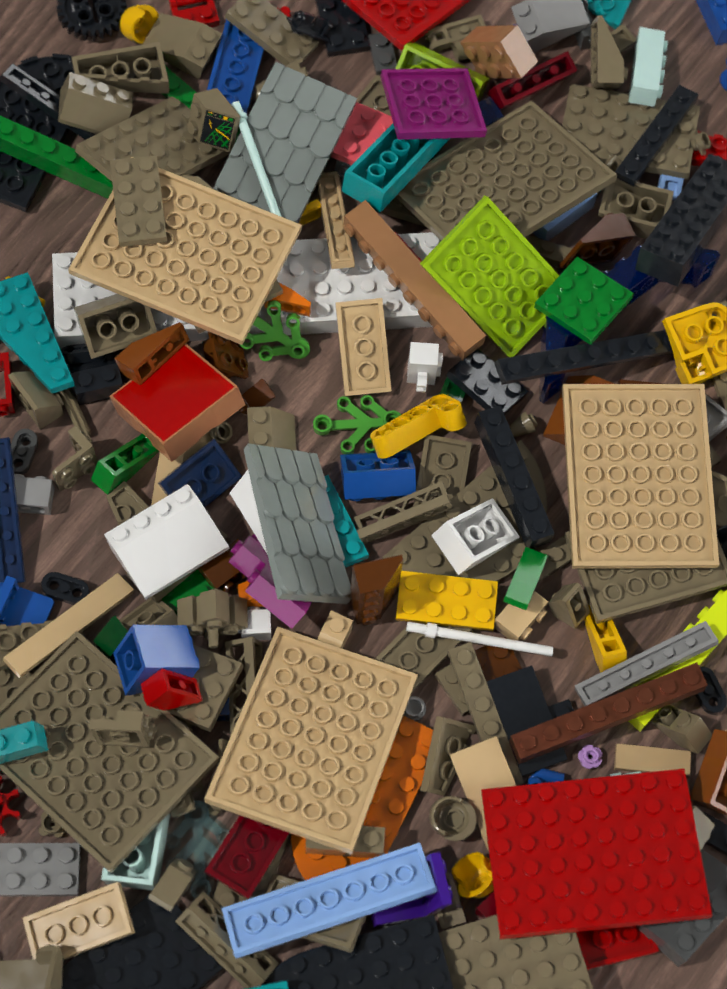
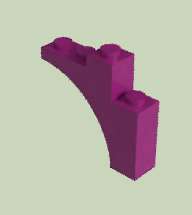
(253, 562)

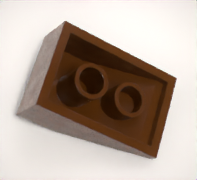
(603, 241)

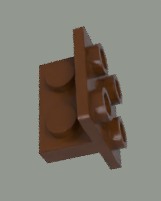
(225, 356)

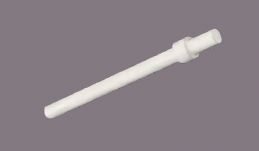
(431, 630)

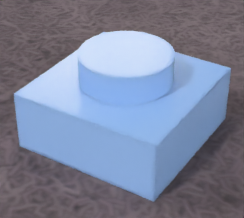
(671, 183)

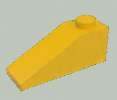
(605, 642)

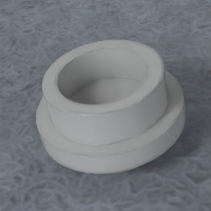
(415, 708)

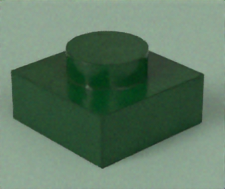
(452, 390)

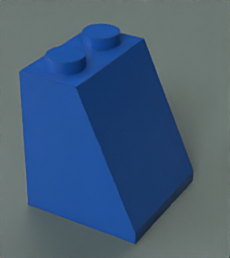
(154, 648)

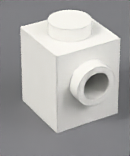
(258, 624)

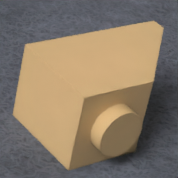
(336, 630)

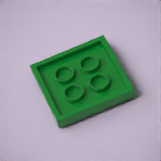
(583, 300)

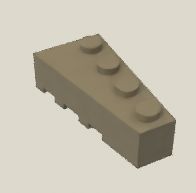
(127, 68)

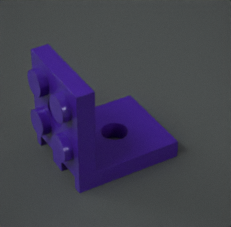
(424, 905)

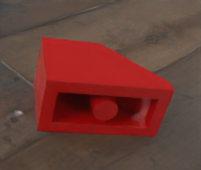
(170, 690)

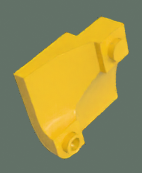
(699, 342)

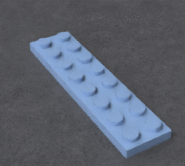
(328, 900)

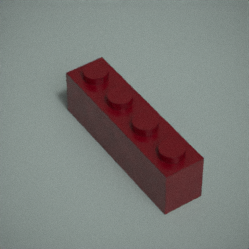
(533, 81)

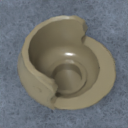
(452, 818)

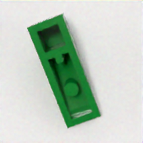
(123, 463)

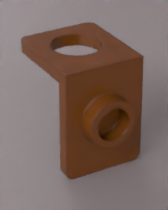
(257, 396)

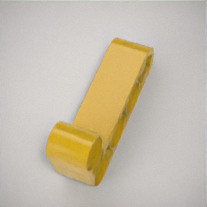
(418, 423)

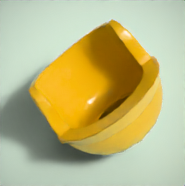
(137, 22)
(473, 875)

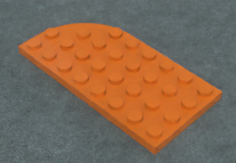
(391, 800)

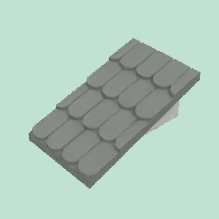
(295, 134)
(293, 520)

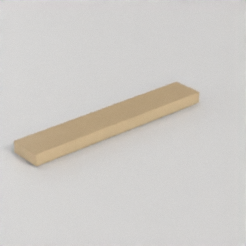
(333, 214)
(75, 619)

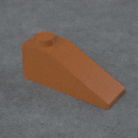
(148, 354)

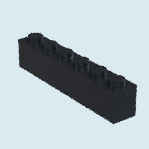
(514, 477)

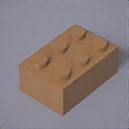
(499, 51)

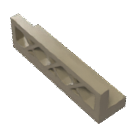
(405, 517)
(253, 659)
(207, 933)

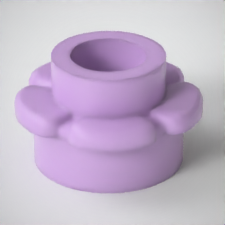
(590, 750)

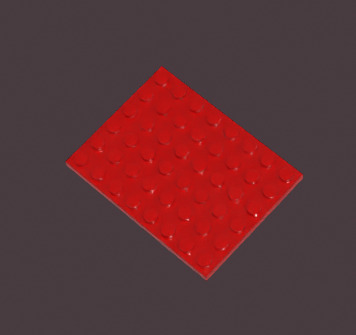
(594, 854)

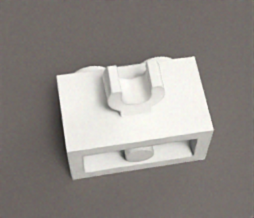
(424, 364)

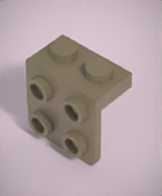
(81, 463)

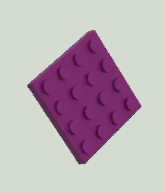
(433, 103)

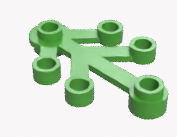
(276, 333)
(361, 422)

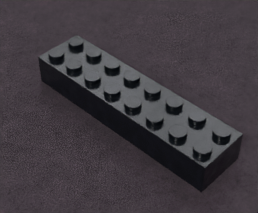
(687, 224)

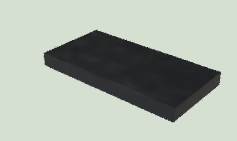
(520, 708)

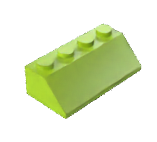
(419, 57)

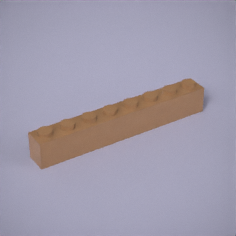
(411, 278)

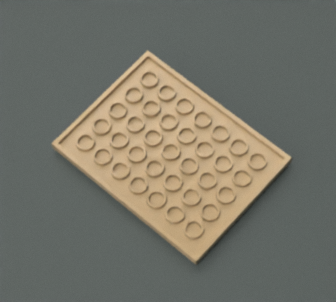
(208, 272)
(639, 476)
(312, 740)

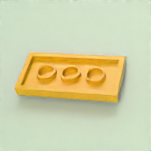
(447, 600)

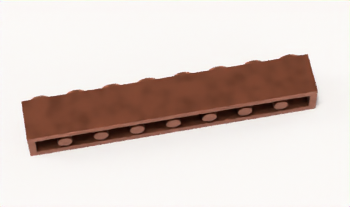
(608, 713)

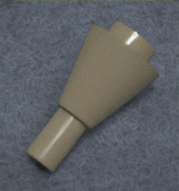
(523, 425)

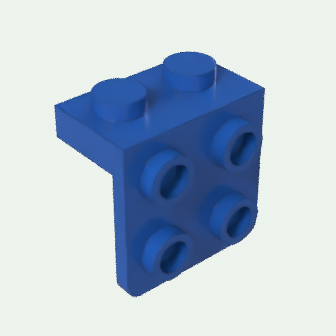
(22, 605)

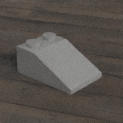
(549, 20)

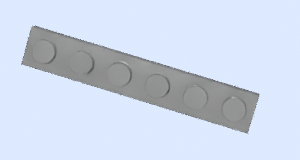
(647, 664)

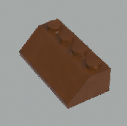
(374, 588)

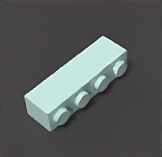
(647, 67)

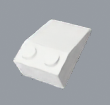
(475, 536)

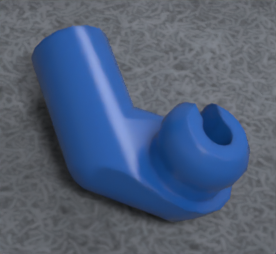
(545, 776)

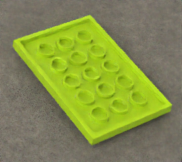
(493, 275)

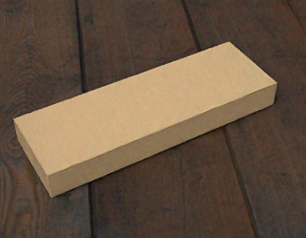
(650, 759)

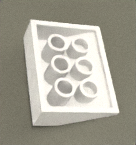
(166, 541)

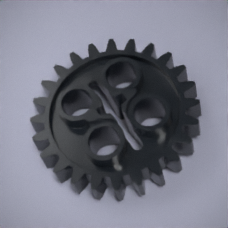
(79, 17)

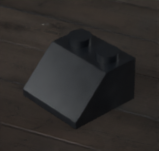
(96, 379)

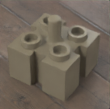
(212, 615)

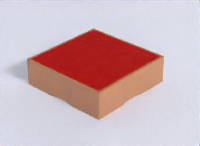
(178, 402)

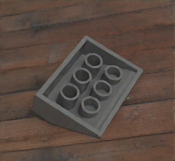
(683, 938)

